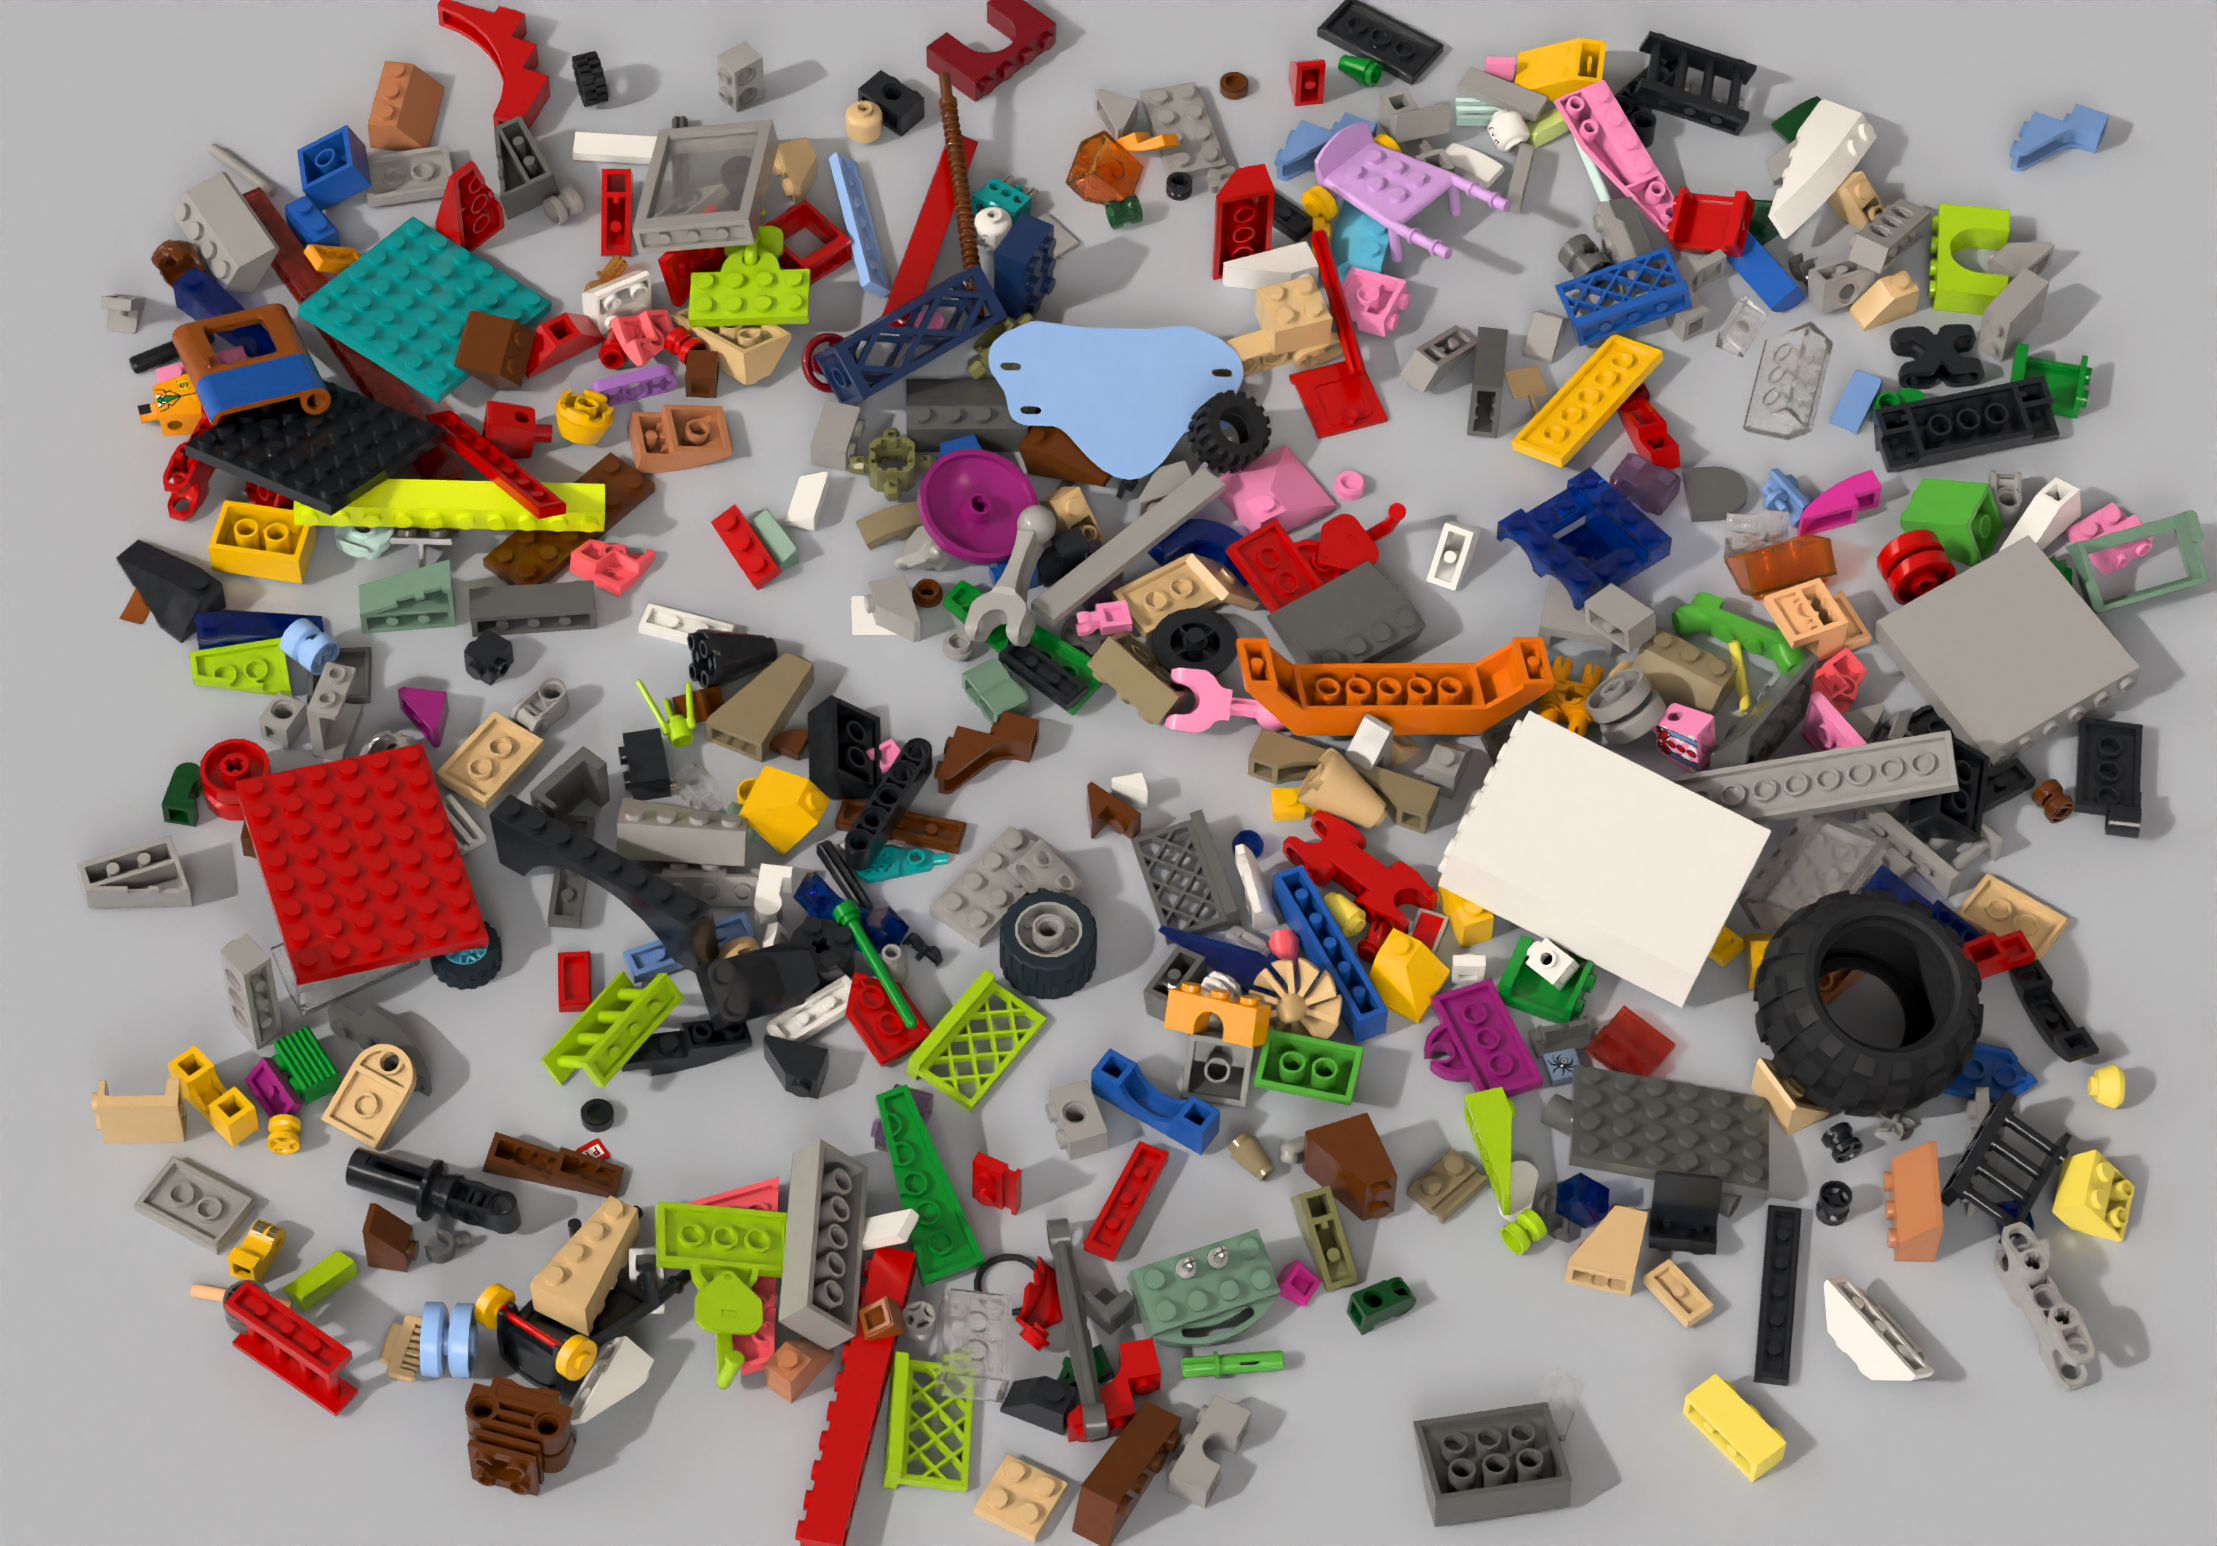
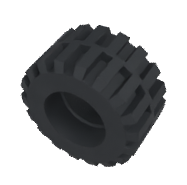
(1247, 421)

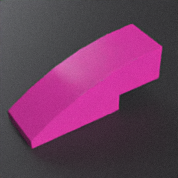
(1841, 503)

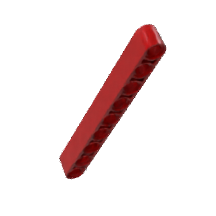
(927, 235)

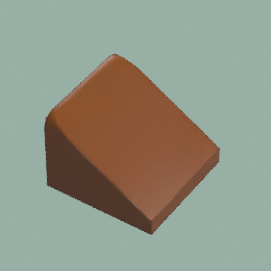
(881, 1319)

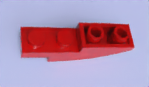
(1999, 953)

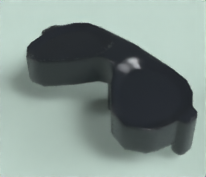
(931, 952)

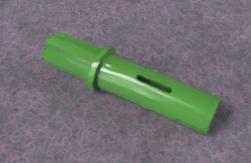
(1227, 1364)

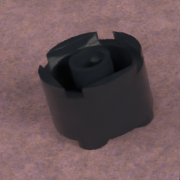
(829, 946)

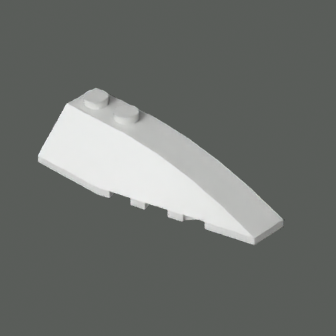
(1825, 155)

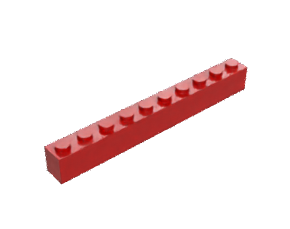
(856, 1408)

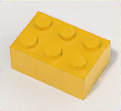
(261, 542)

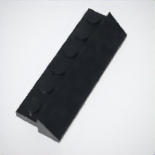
(1964, 424)

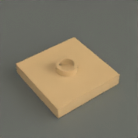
(1222, 582)

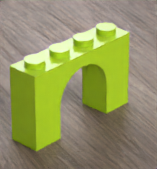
(1958, 229)

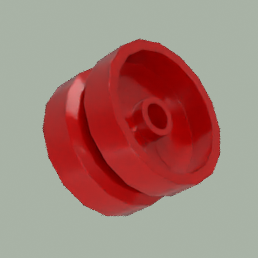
(1914, 565)
(223, 766)

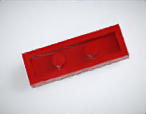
(746, 547)

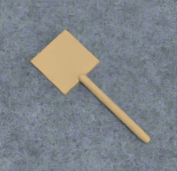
(1526, 383)

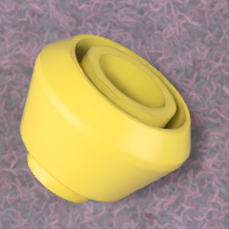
(2107, 1086)

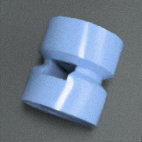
(309, 646)

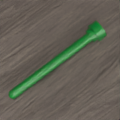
(850, 916)

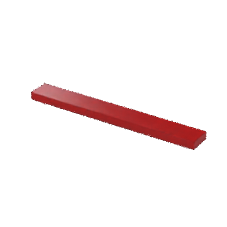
(498, 466)

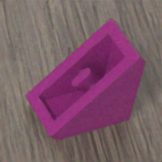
(426, 710)

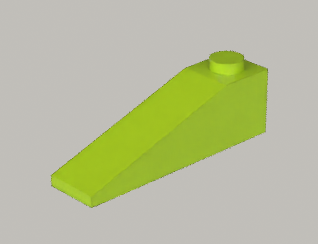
(1490, 1125)

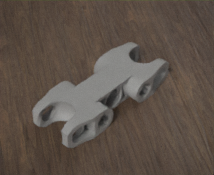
(2058, 1325)

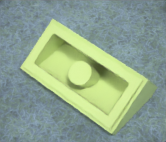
(1546, 128)

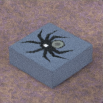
(1560, 1066)

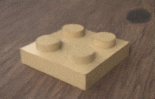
(1021, 1498)

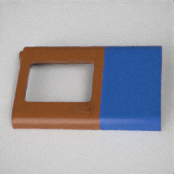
(256, 380)

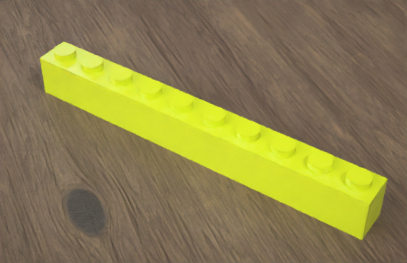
(461, 506)

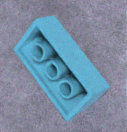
(1359, 242)

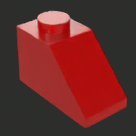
(1307, 81)

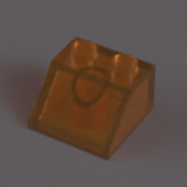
(1103, 170)

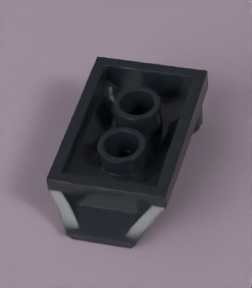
(756, 983)

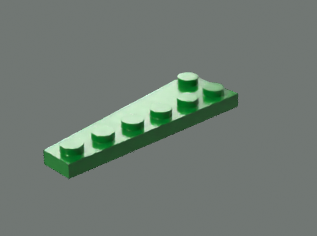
(1071, 659)
(942, 1233)

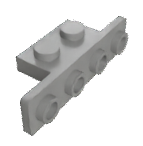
(712, 883)

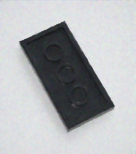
(1379, 37)

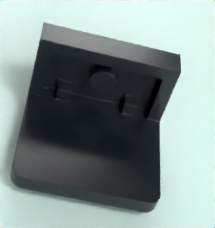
(1685, 1212)

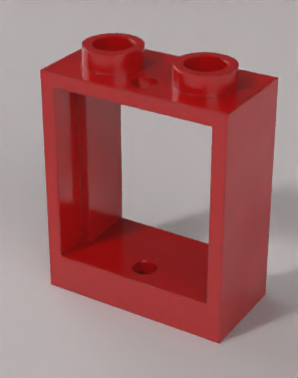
(825, 259)

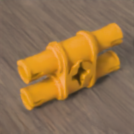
(1568, 698)

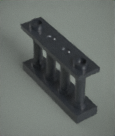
(1685, 104)
(1988, 1139)

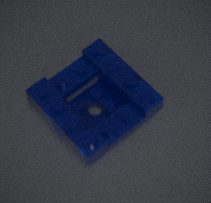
(1613, 538)

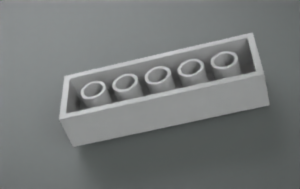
(823, 1245)

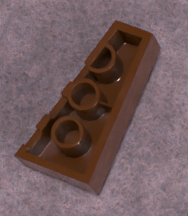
(1125, 1473)

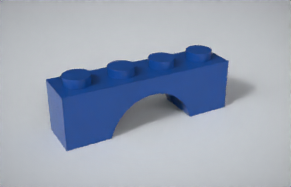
(1125, 1087)

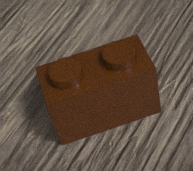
(495, 350)

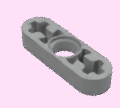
(1520, 176)

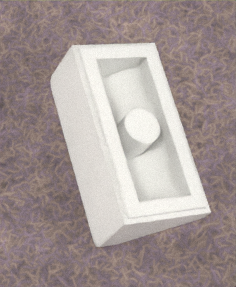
(808, 501)

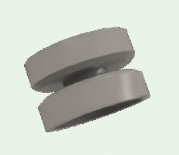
(1625, 706)

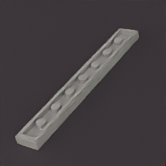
(1128, 546)

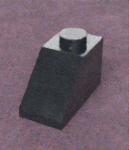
(797, 1065)
(1041, 1402)

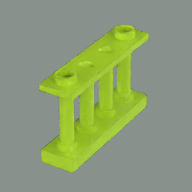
(612, 1029)

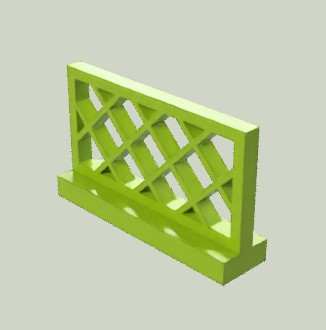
(950, 1031)
(899, 1428)

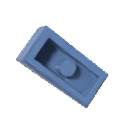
(1856, 401)

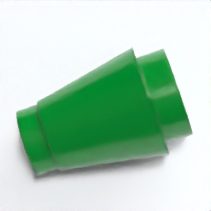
(1363, 70)

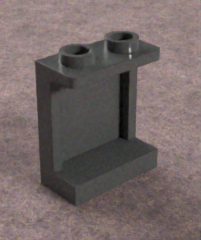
(571, 783)

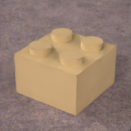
(1293, 315)

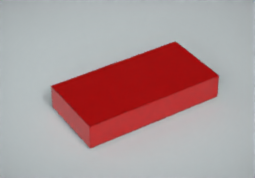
(574, 981)

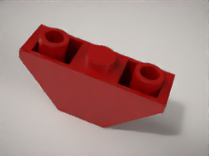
(561, 340)

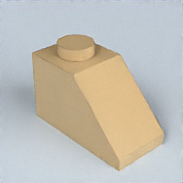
(1886, 301)

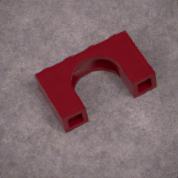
(980, 72)

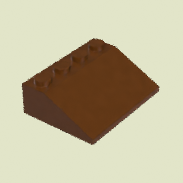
(1053, 454)

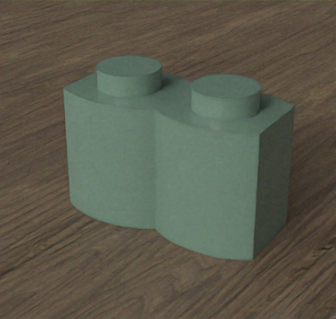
(994, 690)

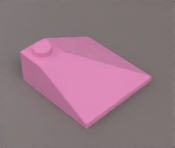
(1275, 489)

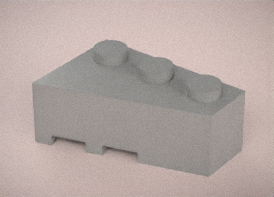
(136, 878)

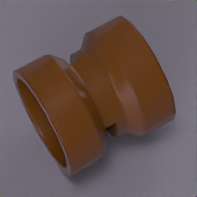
(2053, 801)

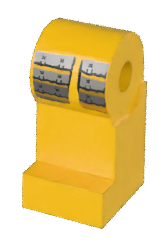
(256, 1251)

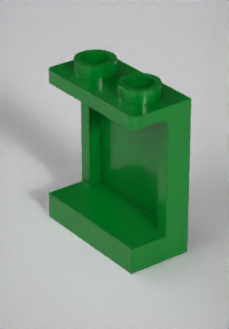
(2063, 380)
(1532, 994)

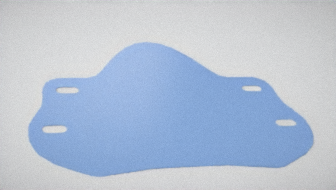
(1114, 389)

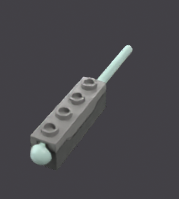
(1619, 227)

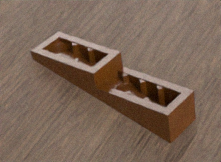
(540, 1165)

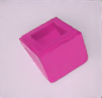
(1297, 1283)

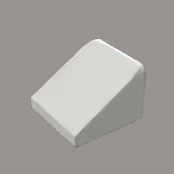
(1130, 789)

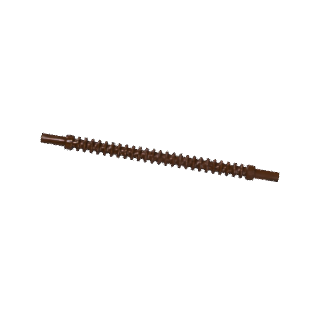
(959, 181)

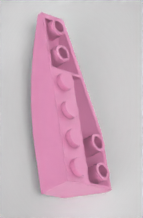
(1617, 150)

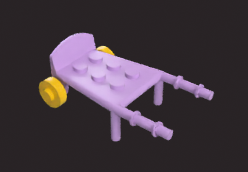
(1386, 186)

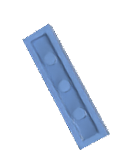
(653, 958)

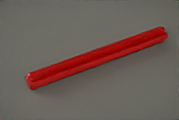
(1338, 303)

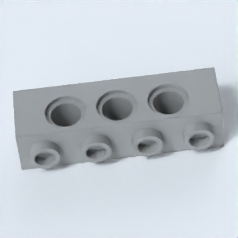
(1888, 235)
(251, 991)

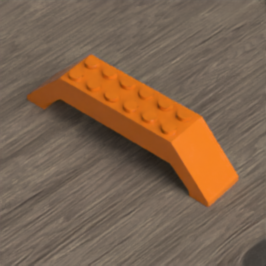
(1402, 695)

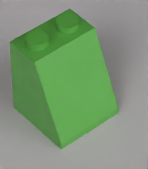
(1960, 516)

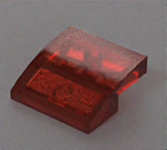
(1630, 1045)

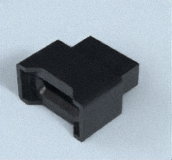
(1062, 556)

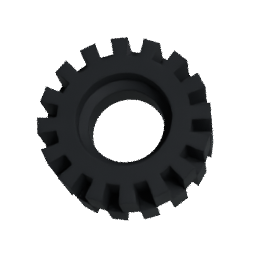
(590, 78)

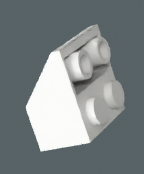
(619, 297)

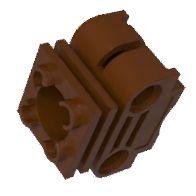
(517, 1435)

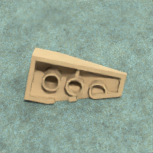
(743, 351)

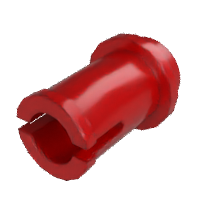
(1373, 941)

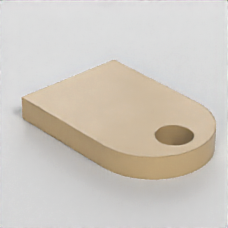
(371, 1097)

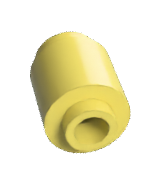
(1346, 913)

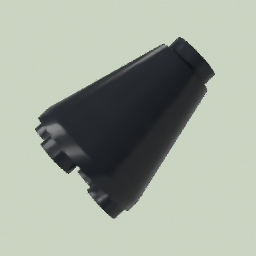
(727, 656)

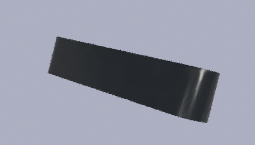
(888, 804)

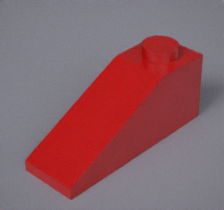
(616, 212)

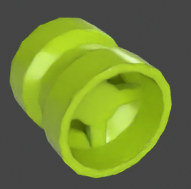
(1523, 1231)

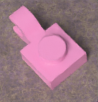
(1109, 617)

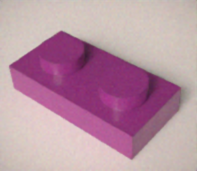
(273, 1089)

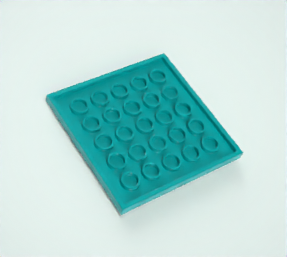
(411, 303)

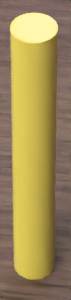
(1741, 677)

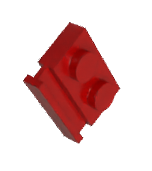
(995, 1183)

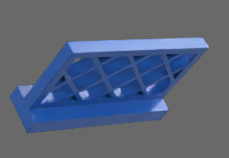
(1630, 310)

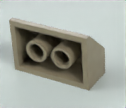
(1685, 672)
(1138, 677)

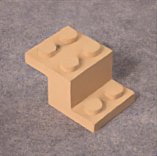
(1817, 618)

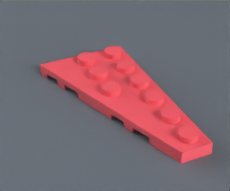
(760, 1345)

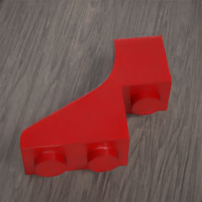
(1137, 1375)

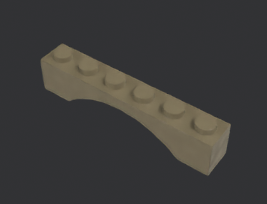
(1286, 759)

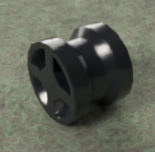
(1842, 1142)

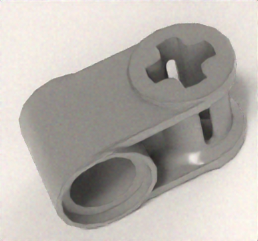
(2007, 495)
(538, 708)

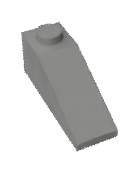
(1437, 359)

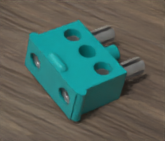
(1004, 196)

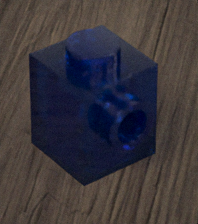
(1582, 1200)

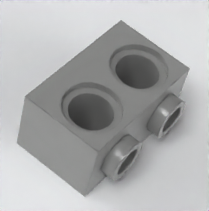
(740, 76)
(1043, 870)

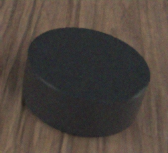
(597, 1115)

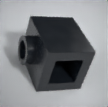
(488, 657)

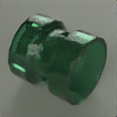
(1123, 211)

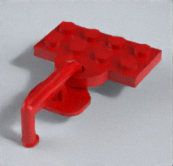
(1288, 570)

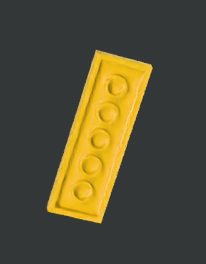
(1587, 400)

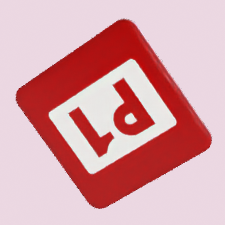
(594, 1149)

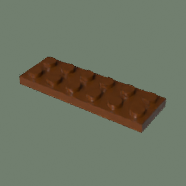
(540, 554)

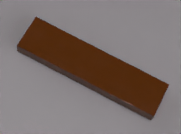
(913, 828)

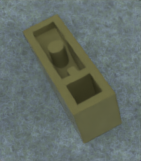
(1325, 1237)

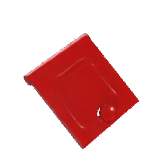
(1337, 400)

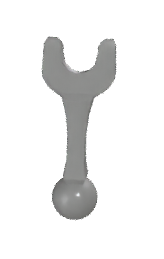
(1009, 596)

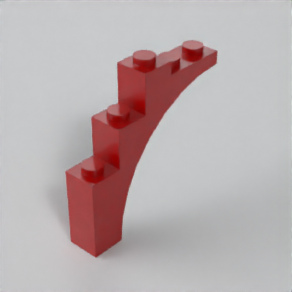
(502, 38)

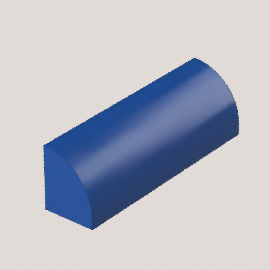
(1766, 277)

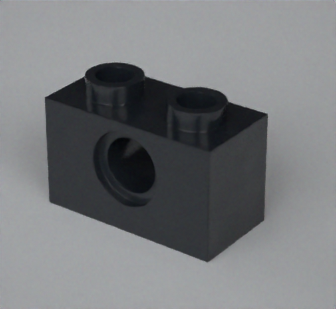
(899, 104)

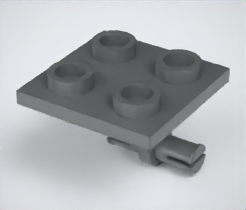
(424, 537)

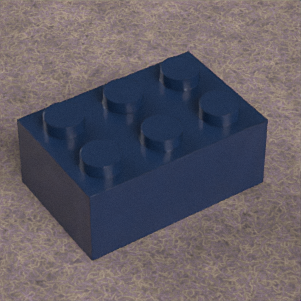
(1025, 266)

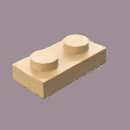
(1678, 1293)

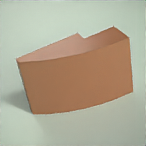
(678, 438)

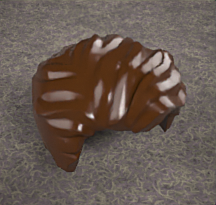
(175, 259)

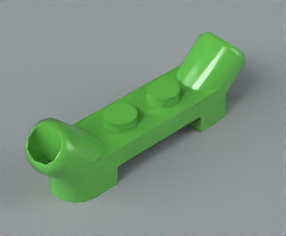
(1707, 616)

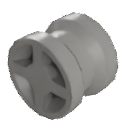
(917, 1313)

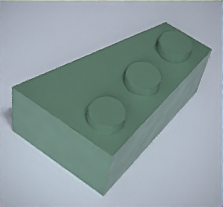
(409, 600)

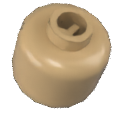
(864, 122)

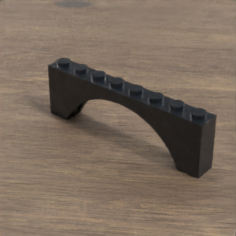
(534, 839)

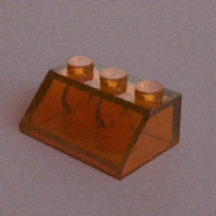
(1782, 565)

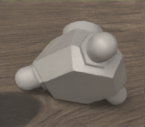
(922, 553)

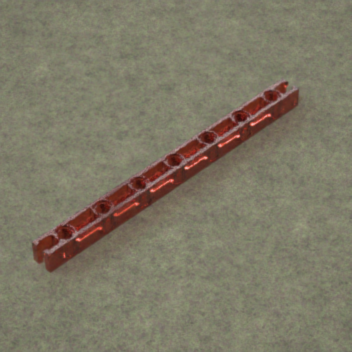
(372, 380)

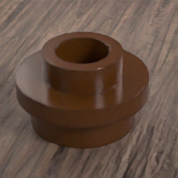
(930, 588)

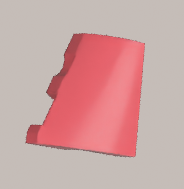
(642, 334)
(609, 565)
(1840, 679)

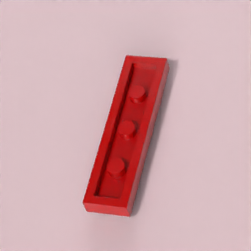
(1126, 1201)

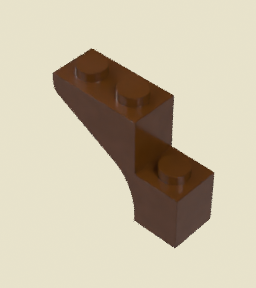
(974, 750)

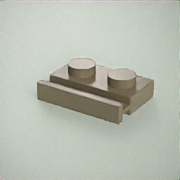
(1447, 1186)

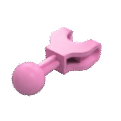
(1214, 704)

